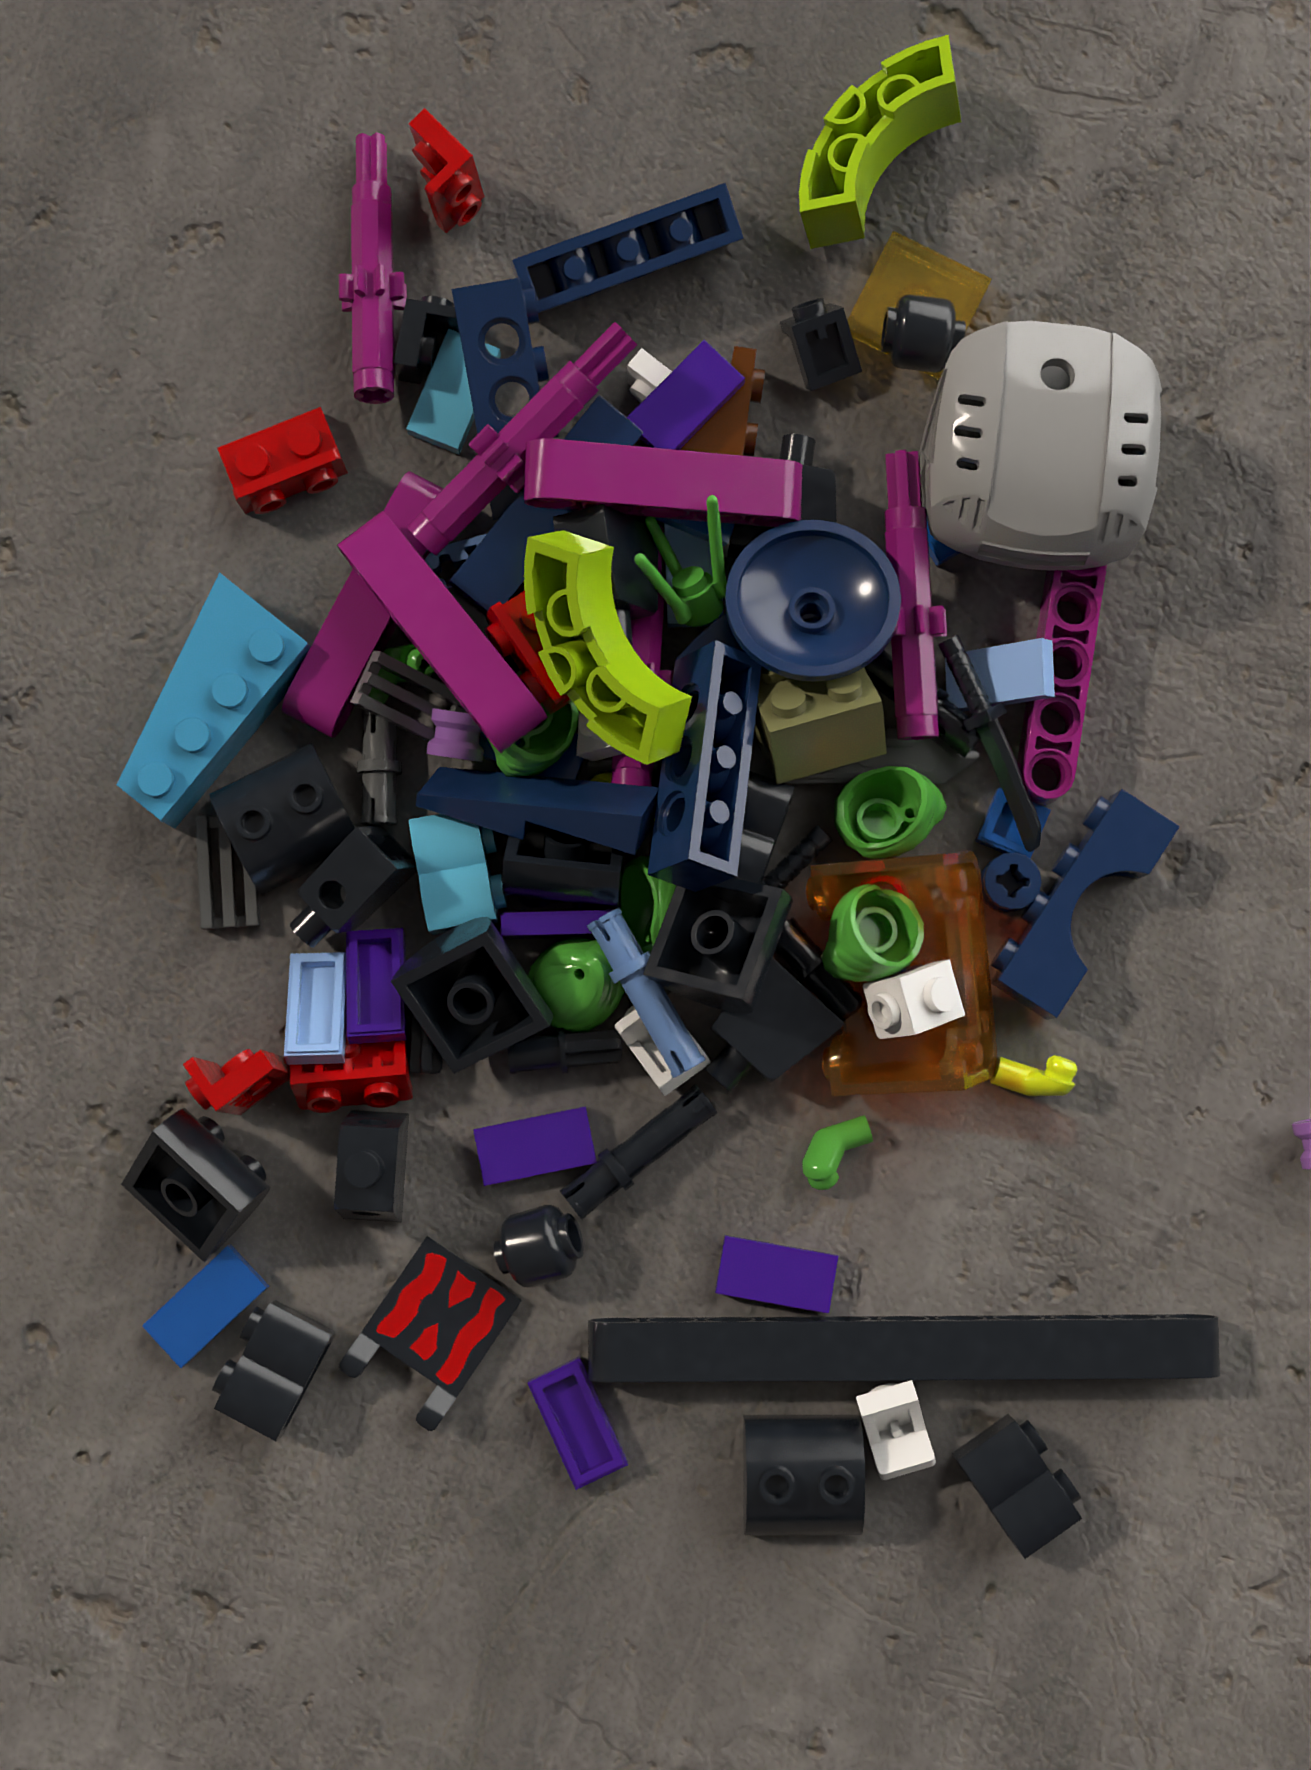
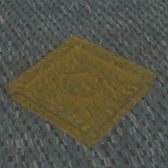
(914, 270)

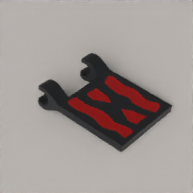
(437, 1322)

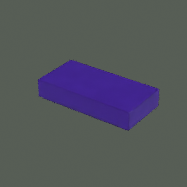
(686, 399)
(548, 924)
(373, 1003)
(535, 1146)
(776, 1274)
(577, 1423)

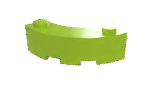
(868, 131)
(589, 653)

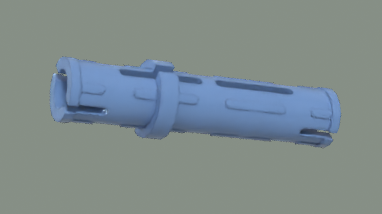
(645, 994)

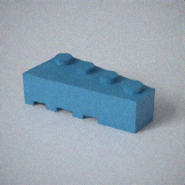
(213, 701)

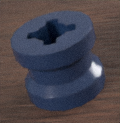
(998, 891)

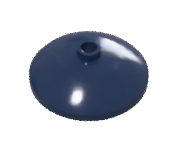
(820, 572)

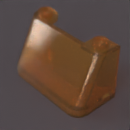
(951, 905)

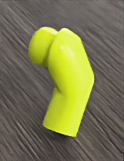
(1035, 1082)

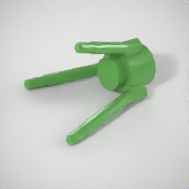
(695, 593)

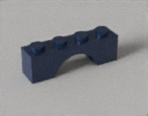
(1043, 963)

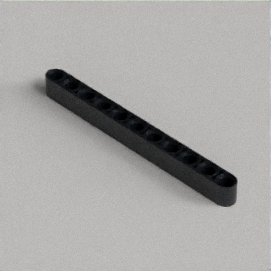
(903, 1348)

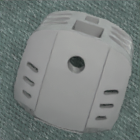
(1045, 448)

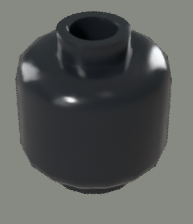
(921, 333)
(539, 1246)

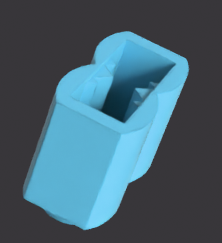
(455, 871)

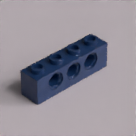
(629, 248)
(476, 312)
(707, 780)

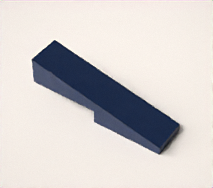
(497, 563)
(590, 810)

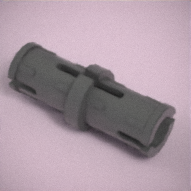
(378, 771)

